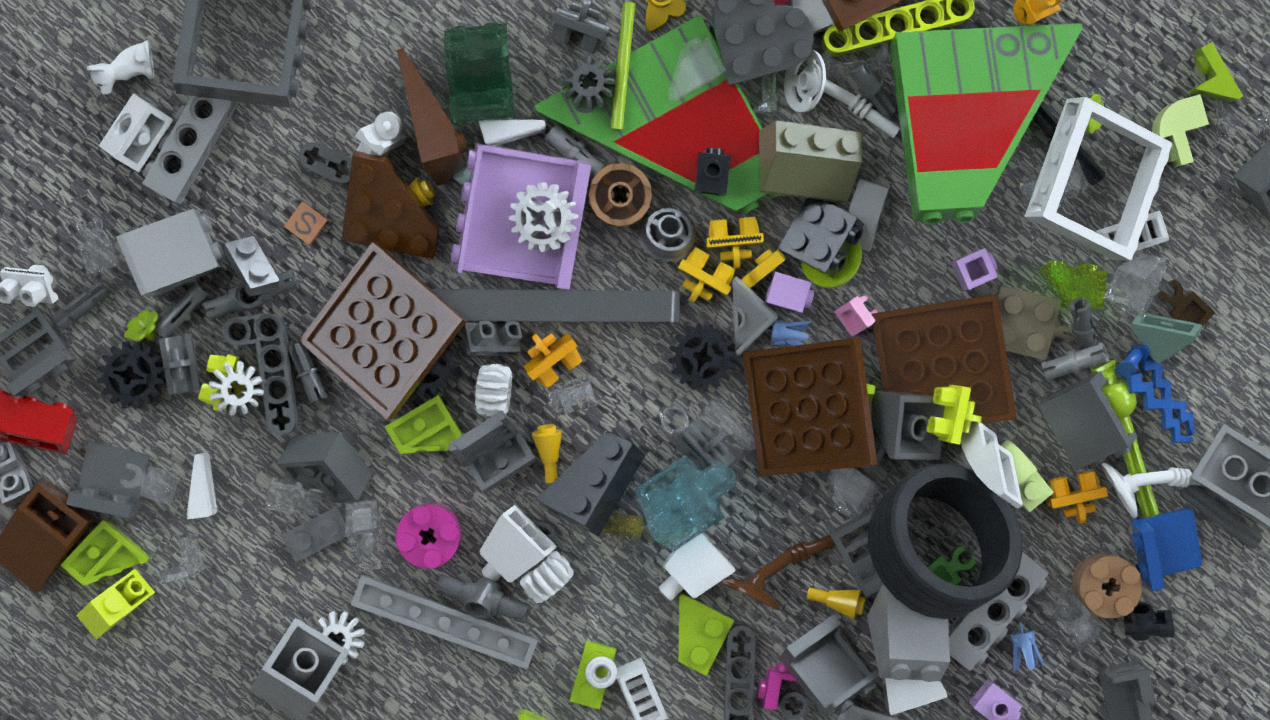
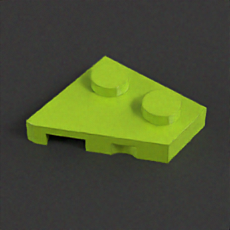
(424, 428)
(103, 554)
(700, 633)

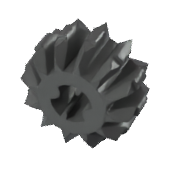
(591, 92)

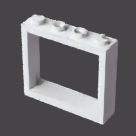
(1059, 165)

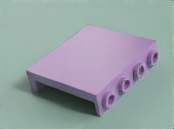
(485, 227)

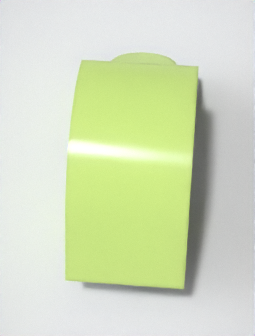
(1175, 121)
(1031, 485)

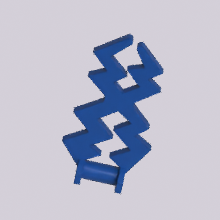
(1166, 404)

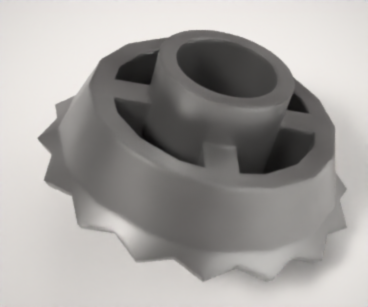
(668, 243)

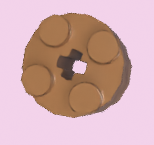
(602, 195)
(1101, 569)

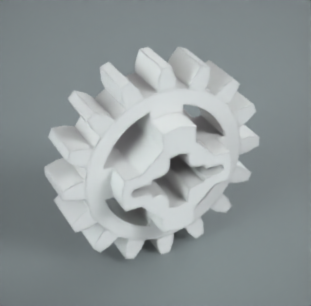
(557, 217)

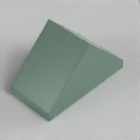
(1164, 335)

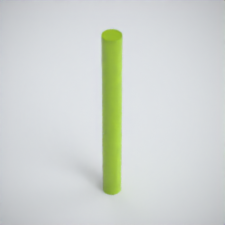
(622, 68)

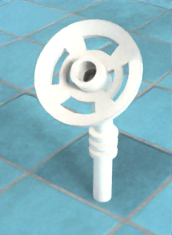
(817, 83)
(1129, 484)

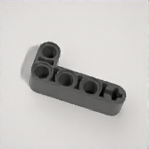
(268, 373)

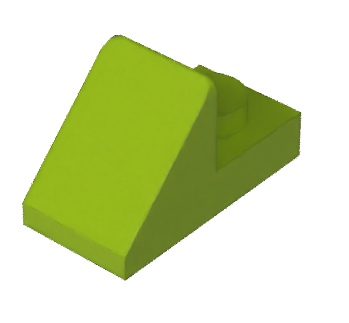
(1220, 81)

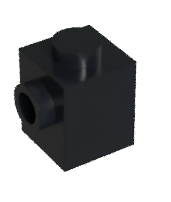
(712, 172)

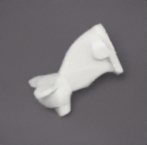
(129, 63)

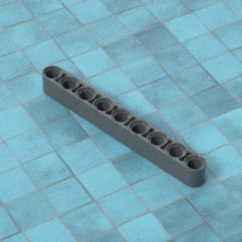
(564, 305)

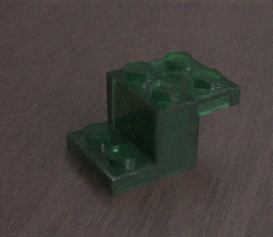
(479, 72)

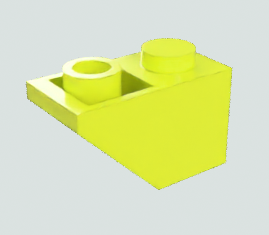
(115, 603)

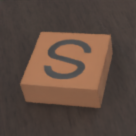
(306, 223)

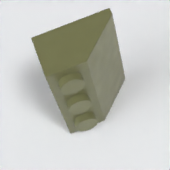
(809, 161)

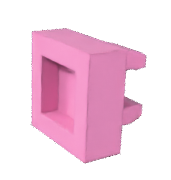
(855, 315)

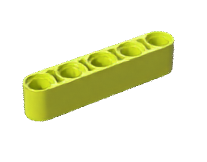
(911, 17)

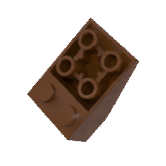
(42, 535)

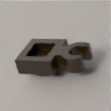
(1188, 307)

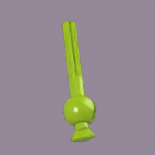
(1123, 405)

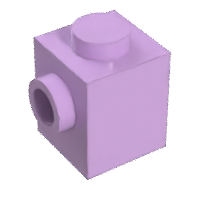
(975, 269)
(789, 292)
(995, 703)

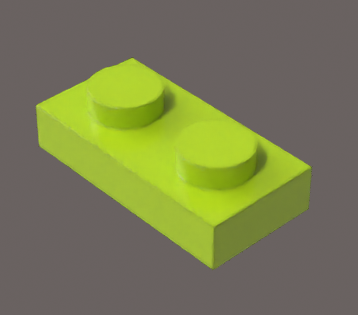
(583, 691)

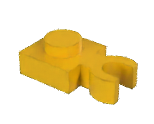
(766, 263)

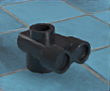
(1146, 623)

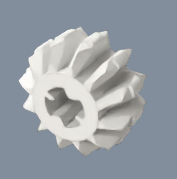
(241, 378)
(493, 389)
(546, 577)
(336, 626)

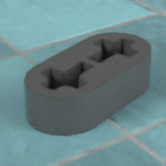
(325, 170)

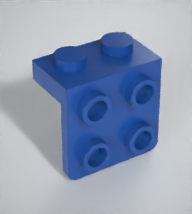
(1165, 545)

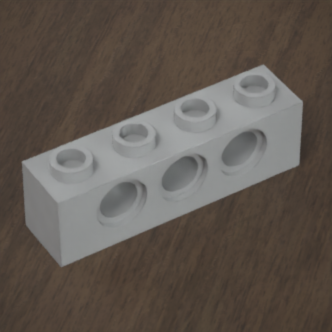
(192, 157)
(994, 629)

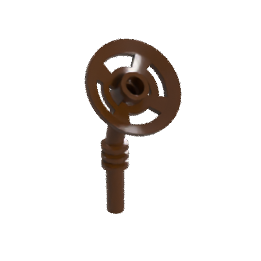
(755, 585)

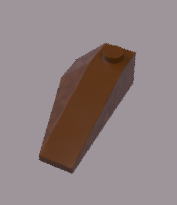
(436, 137)

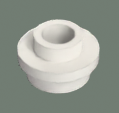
(601, 682)

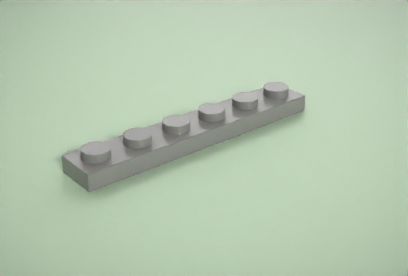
(444, 621)

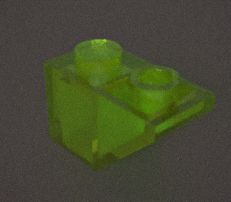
(1075, 282)

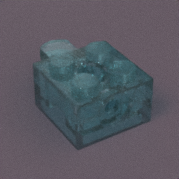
(686, 488)

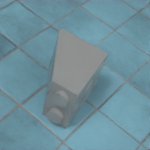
(171, 252)
(907, 641)
(299, 670)

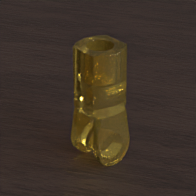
(625, 525)

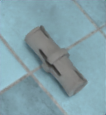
(572, 149)
(1075, 361)

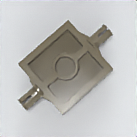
(1030, 322)

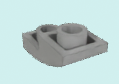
(869, 206)
(14, 477)

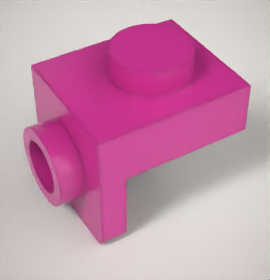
(770, 687)

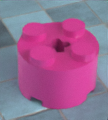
(411, 539)

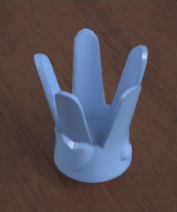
(788, 333)
(1026, 641)

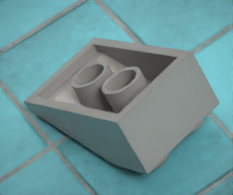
(1237, 474)

